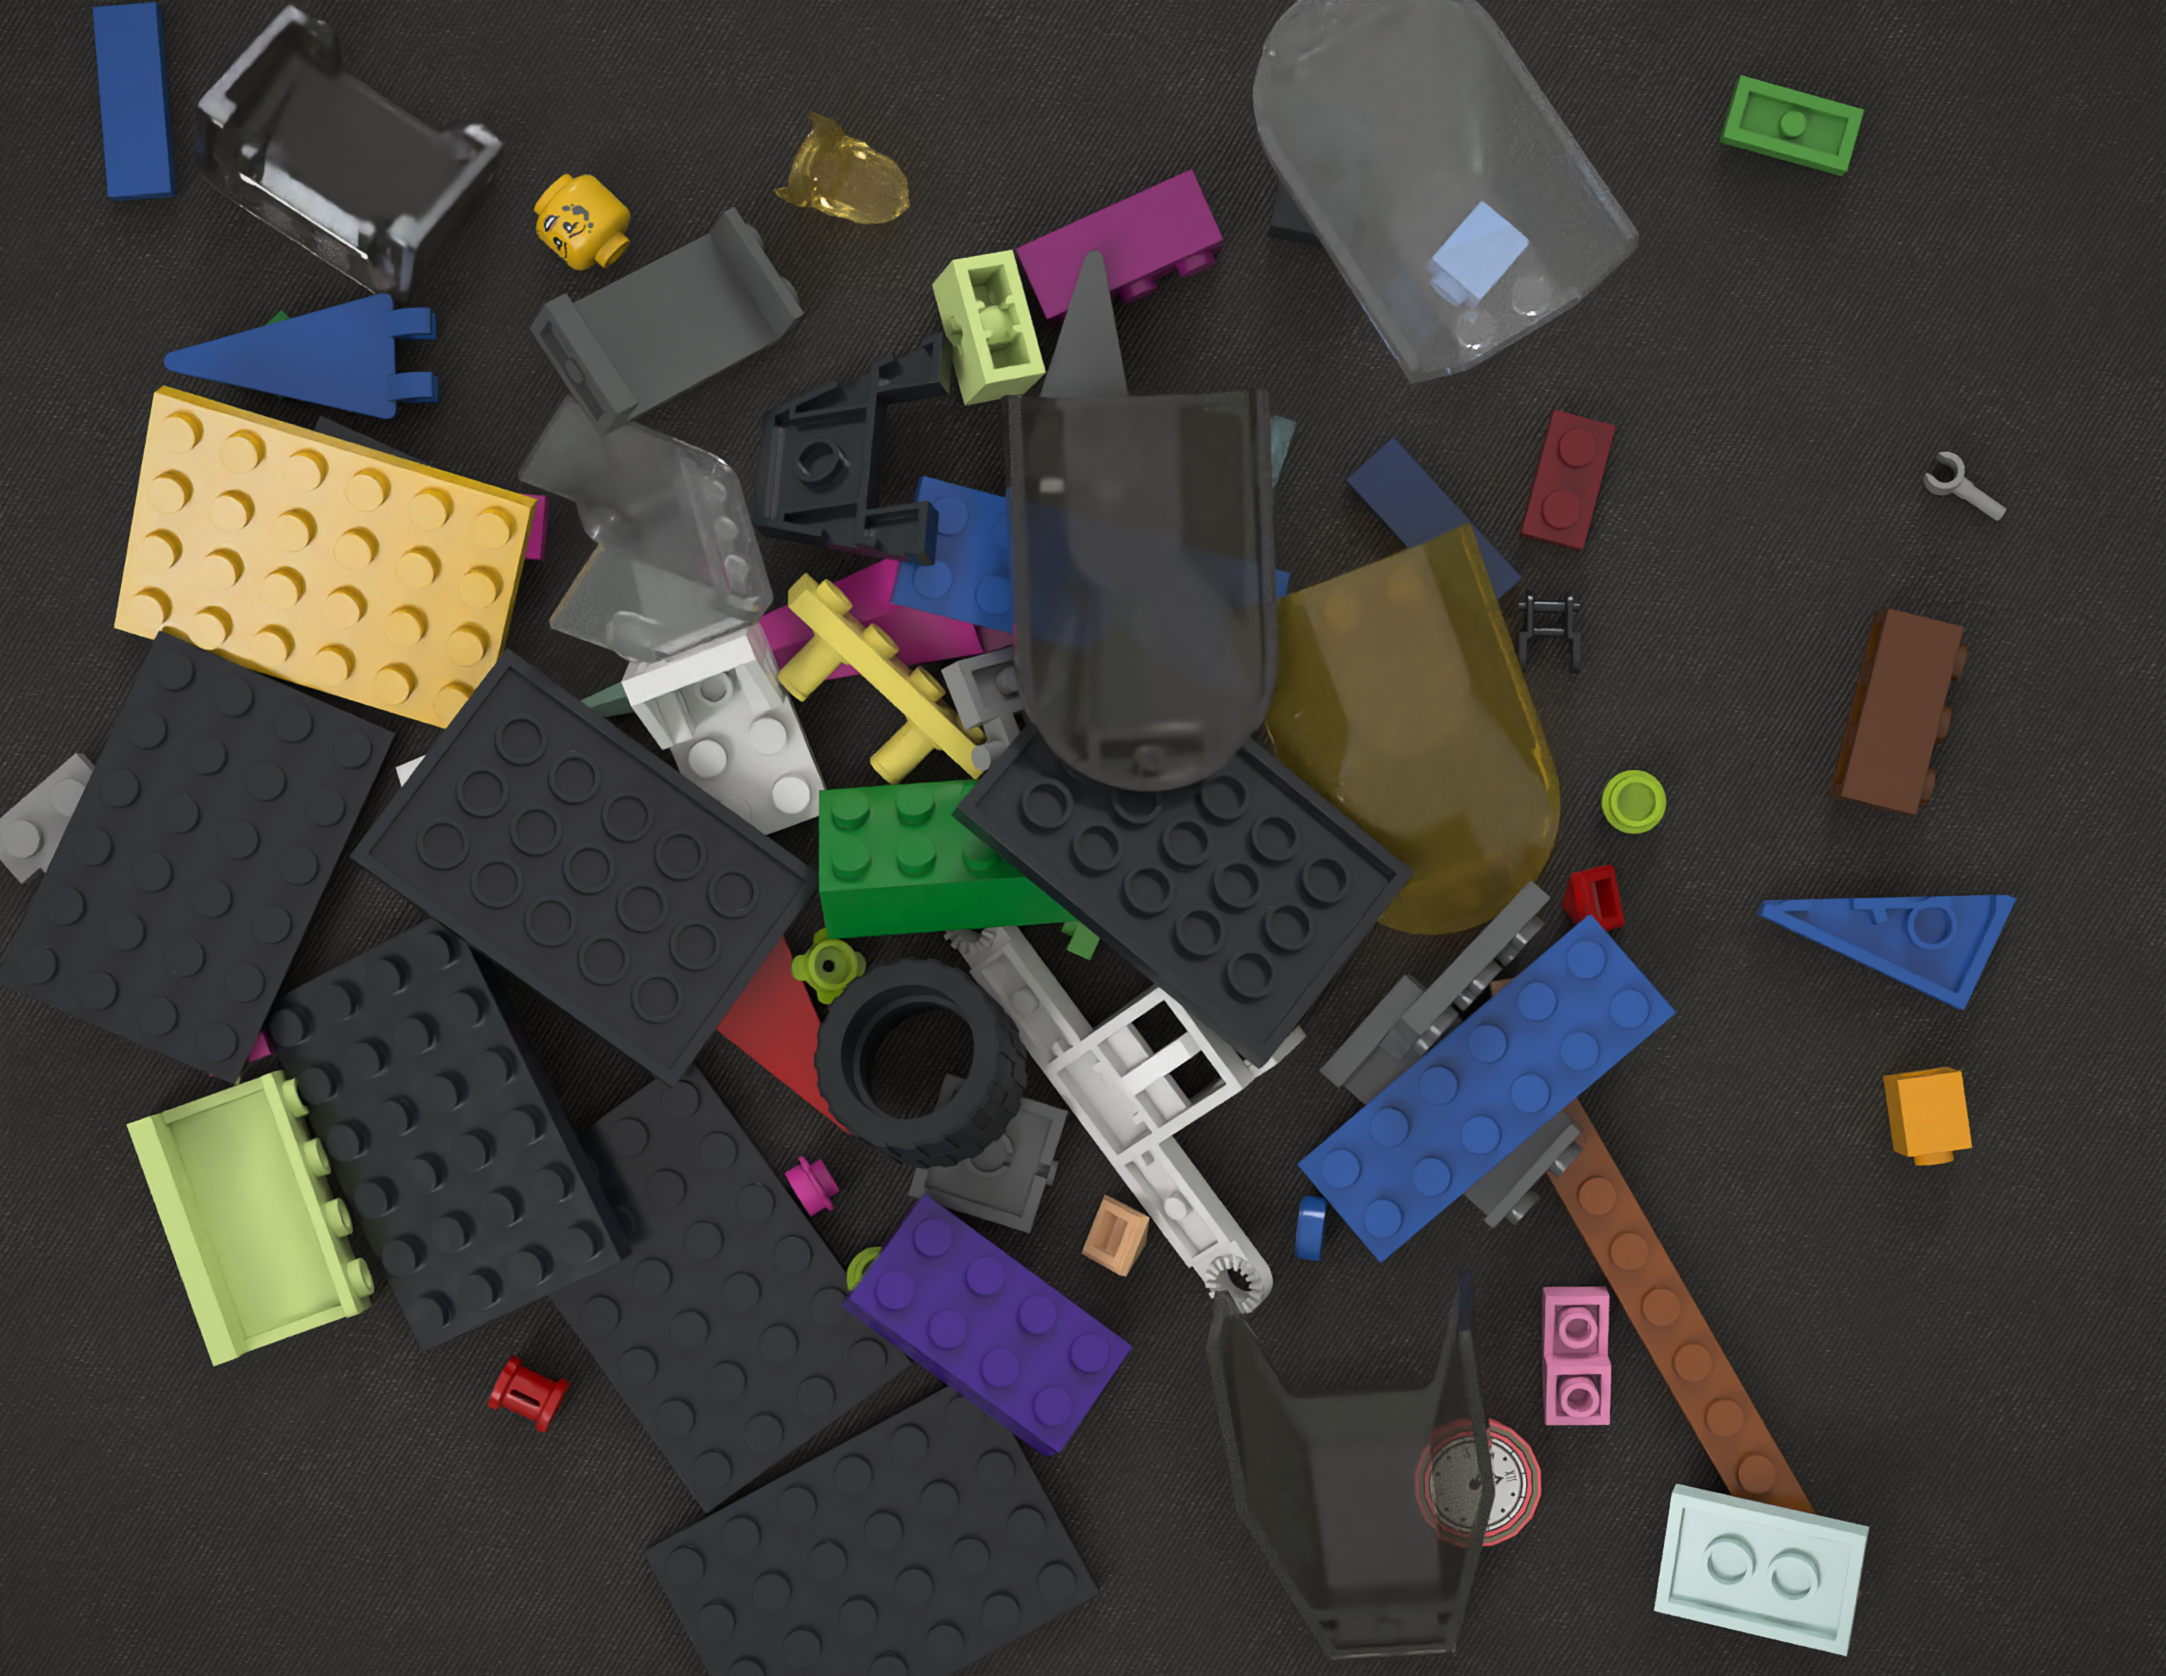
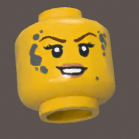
(582, 222)

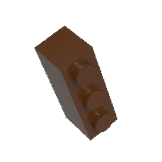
(1898, 712)

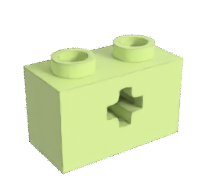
(988, 326)

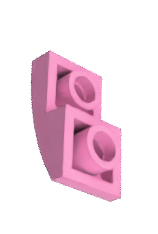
(1576, 1355)

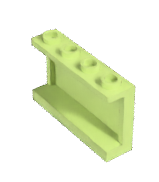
(251, 1215)

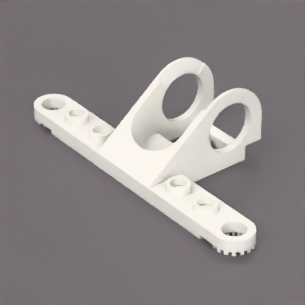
(1131, 1099)

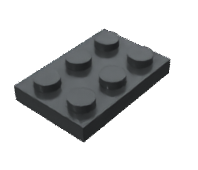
(1467, 975)

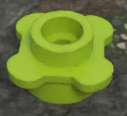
(810, 966)

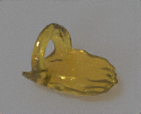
(845, 177)

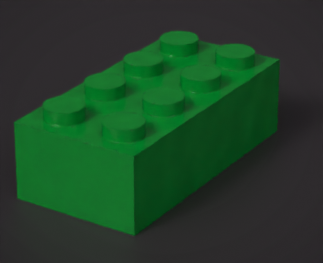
(907, 866)

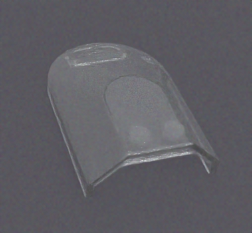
(1434, 175)

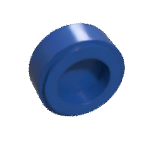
(1311, 1228)

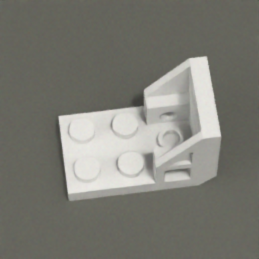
(731, 727)

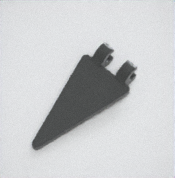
(1088, 347)

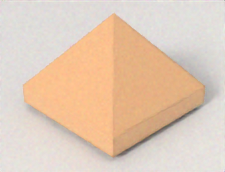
(1116, 1236)

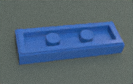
(134, 101)

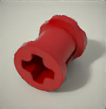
(528, 1393)

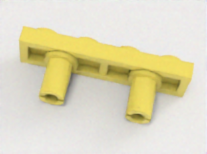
(872, 653)

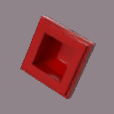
(1594, 893)

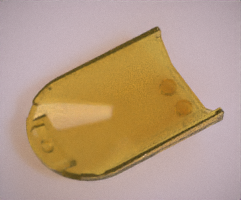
(1420, 728)

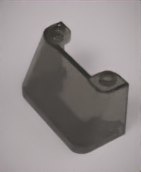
(339, 159)

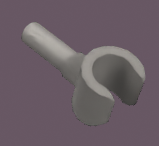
(1962, 487)

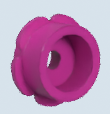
(813, 1185)

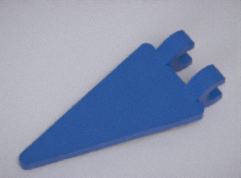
(324, 358)

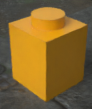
(1928, 1114)

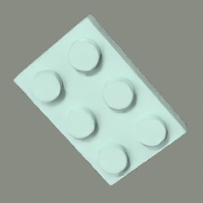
(1761, 1569)

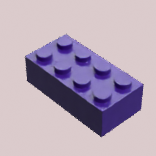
(986, 1326)

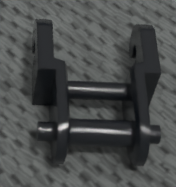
(1563, 606)

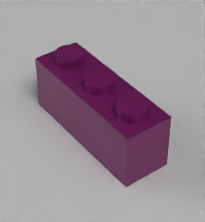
(1140, 242)

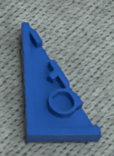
(1918, 941)

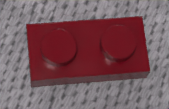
(1567, 480)

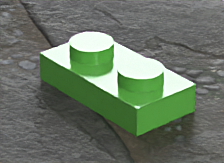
(1791, 125)

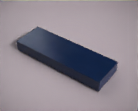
(1417, 507)

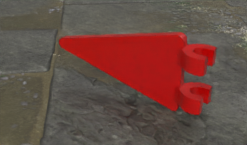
(779, 1026)

